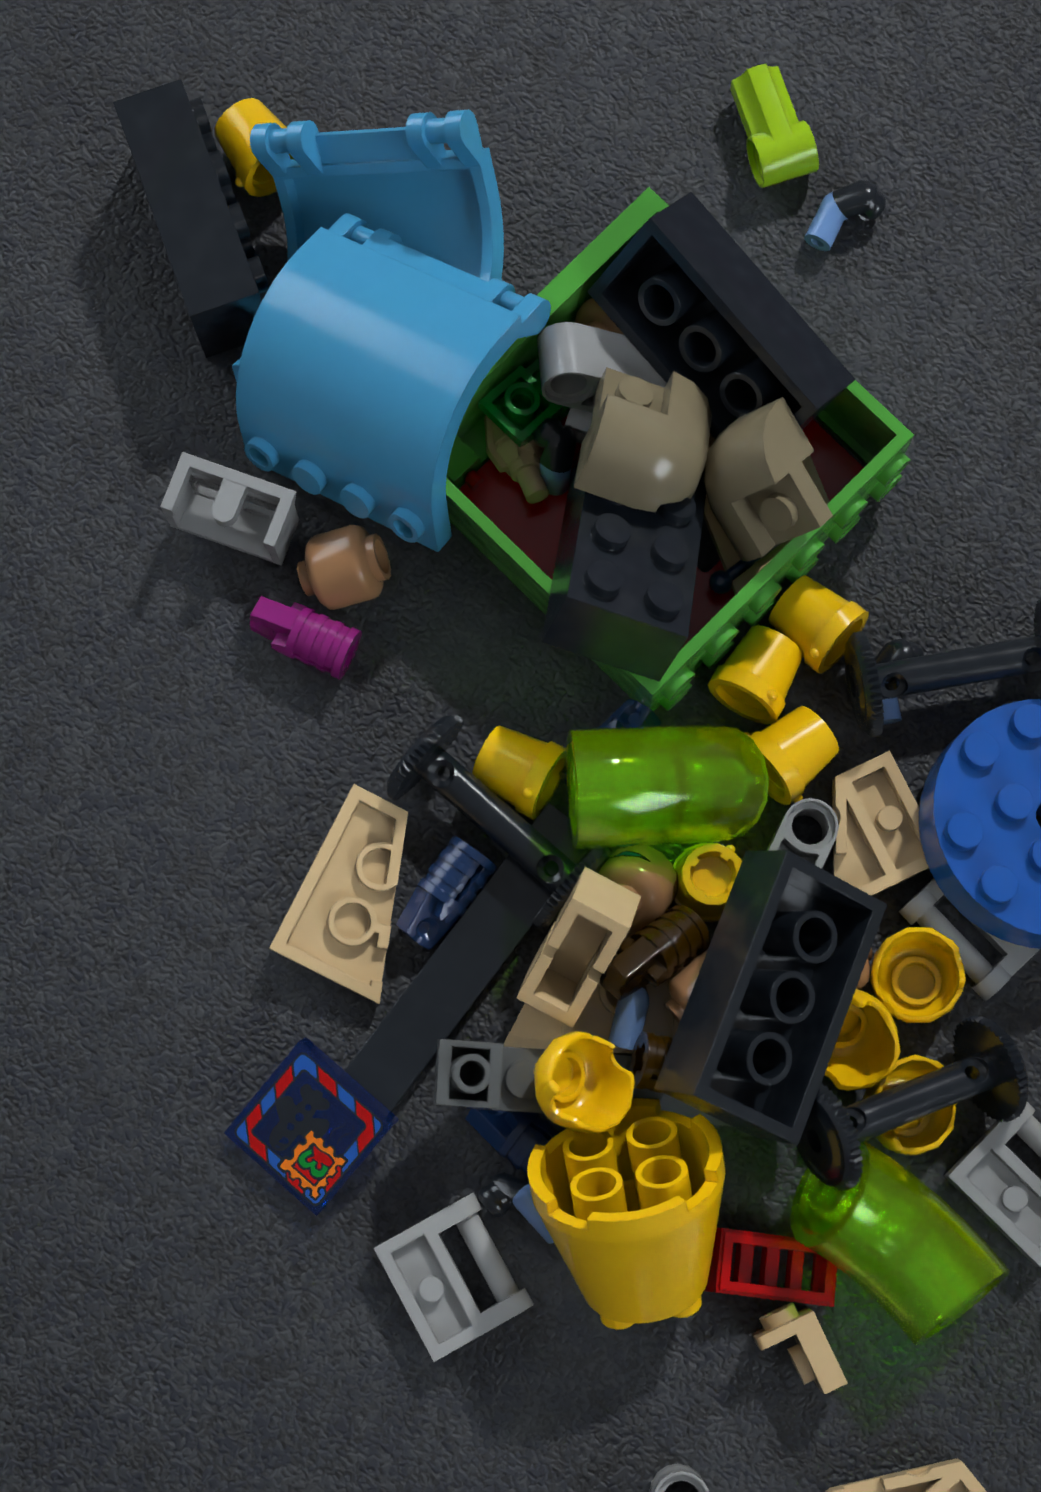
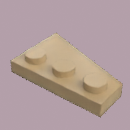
(348, 896)

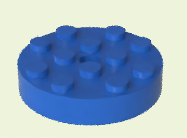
(983, 823)

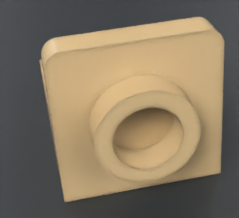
(812, 1354)

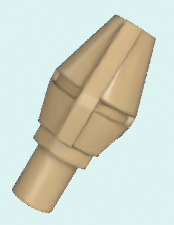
(518, 462)

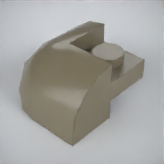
(645, 441)
(760, 482)

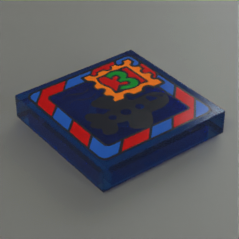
(311, 1126)

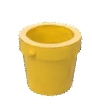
(233, 135)
(817, 621)
(757, 675)
(795, 752)
(520, 769)
(706, 878)

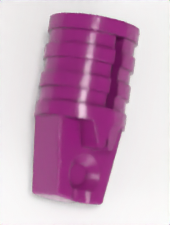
(306, 635)

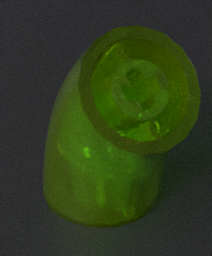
(663, 785)
(898, 1244)

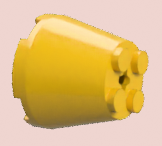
(634, 1211)

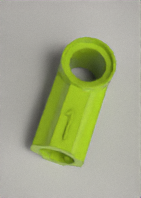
(776, 141)

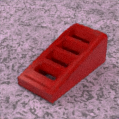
(823, 1272)

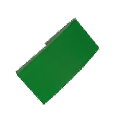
(519, 406)

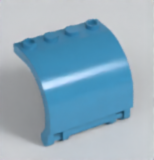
(394, 181)
(369, 371)

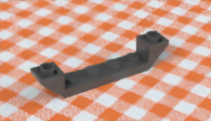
(503, 1079)

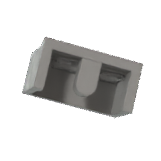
(231, 508)

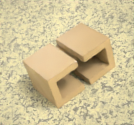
(571, 953)

